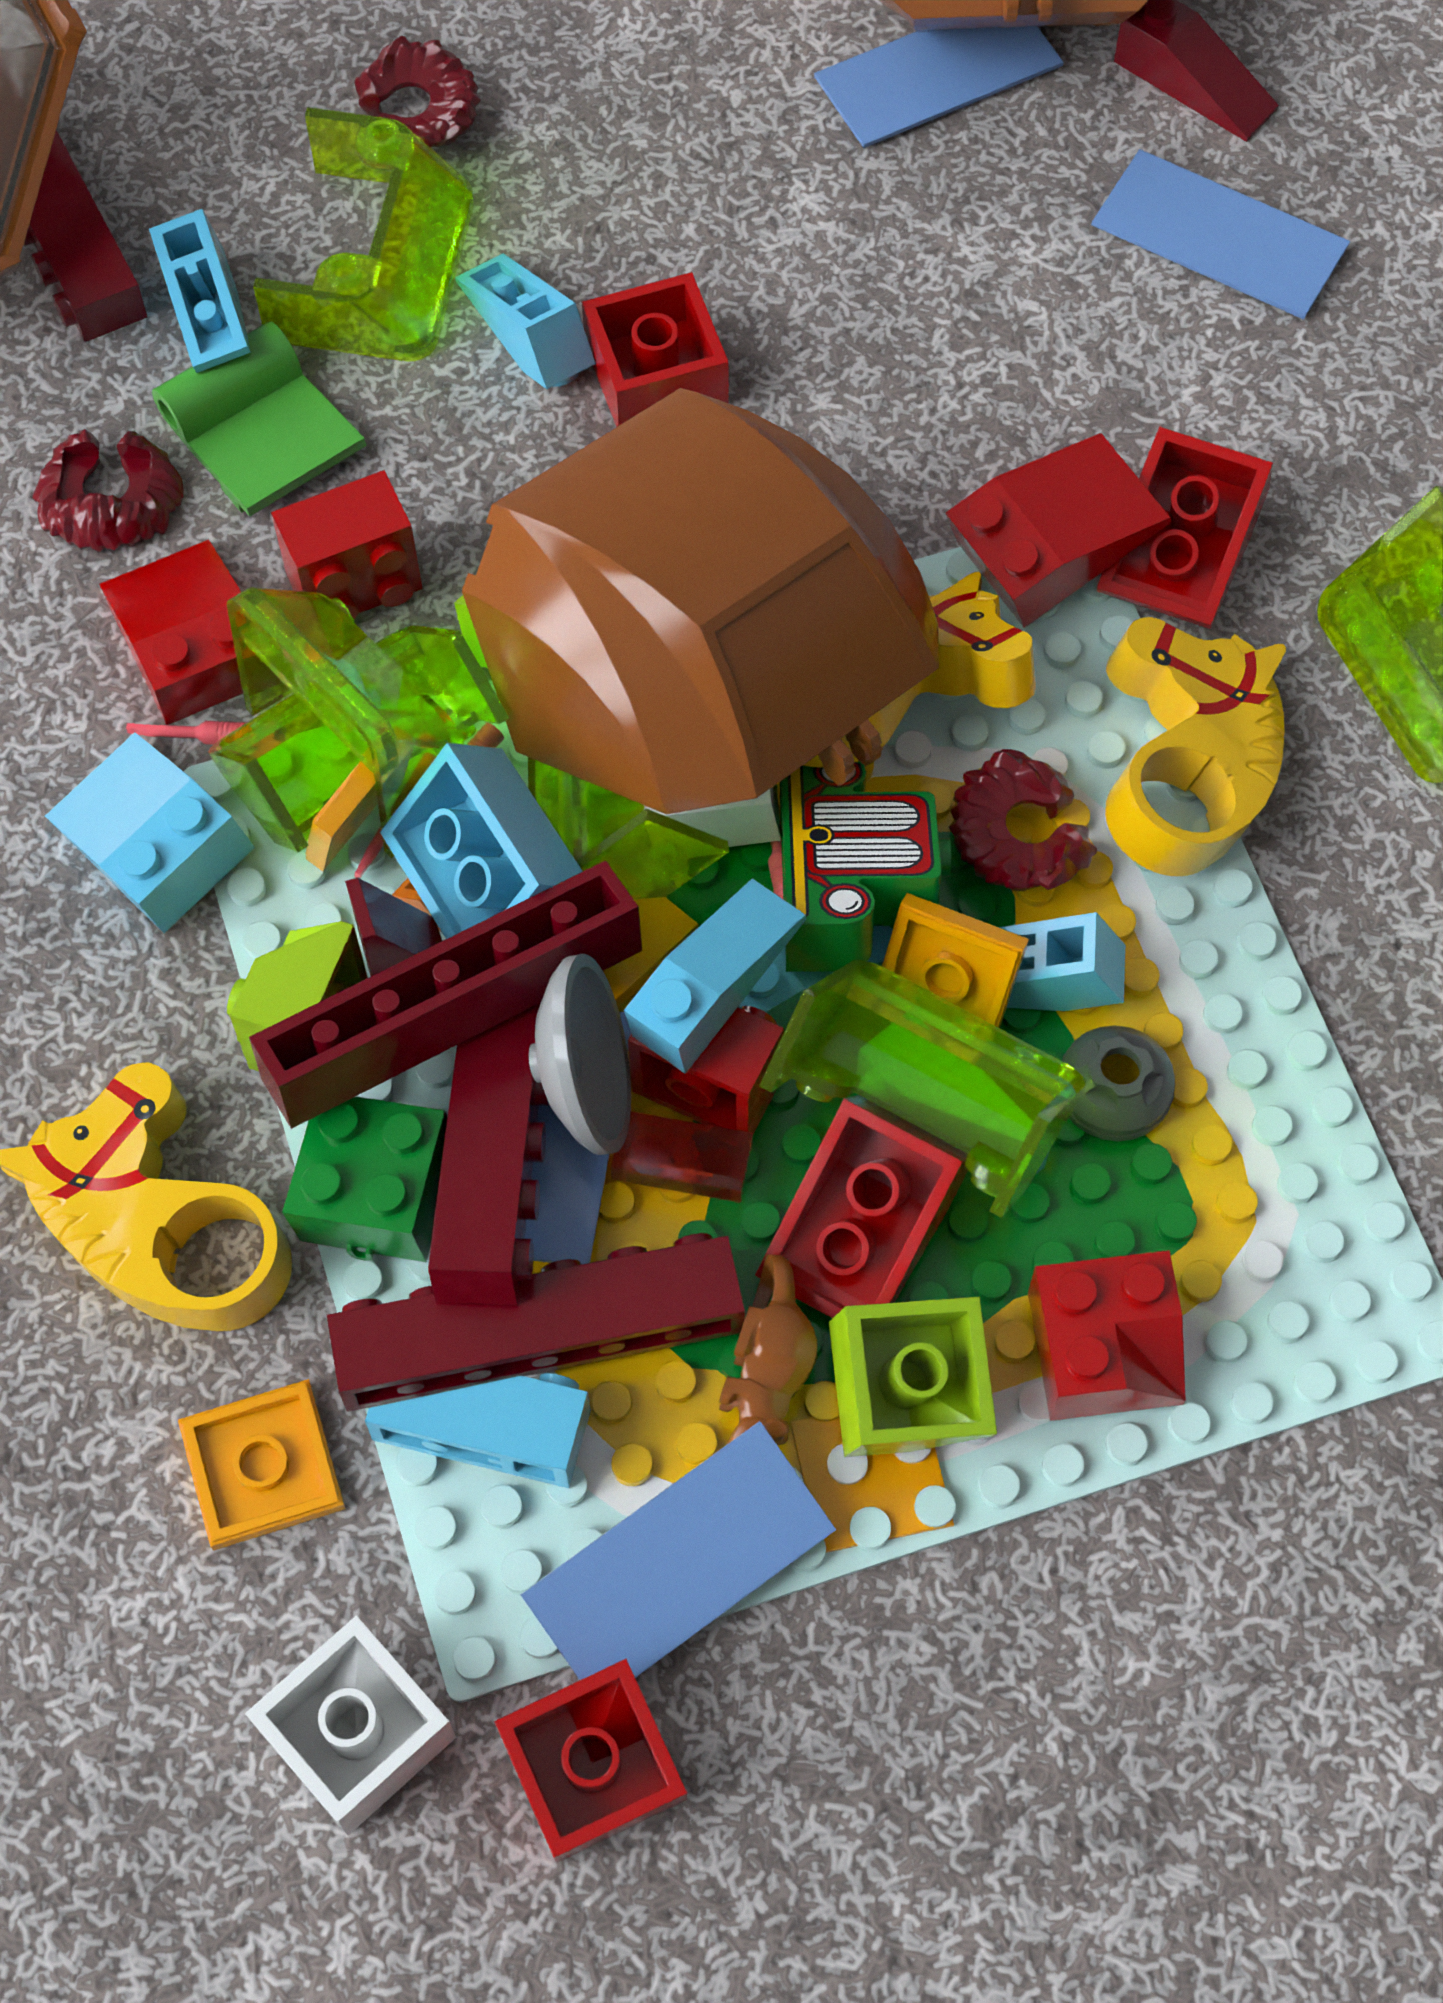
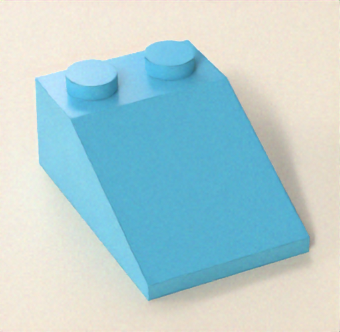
(151, 831)

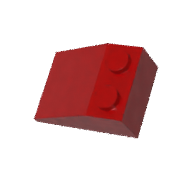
(1213, 512)
(1055, 524)
(180, 629)
(866, 1208)

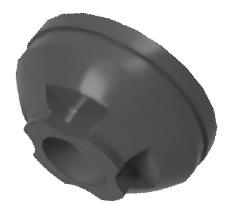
(1114, 1109)

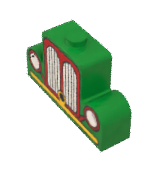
(853, 862)

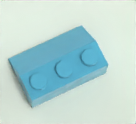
(475, 838)

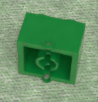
(369, 1179)

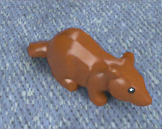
(776, 1354)

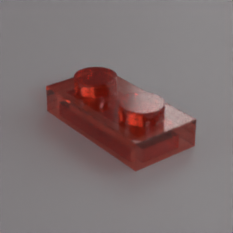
(684, 1157)

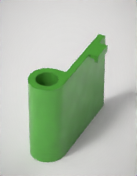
(257, 421)

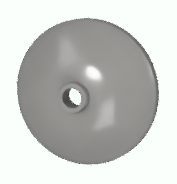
(583, 1055)

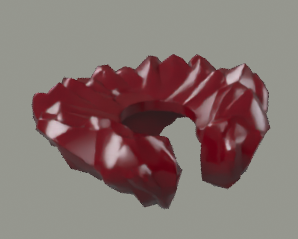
(429, 68)
(101, 519)
(982, 832)

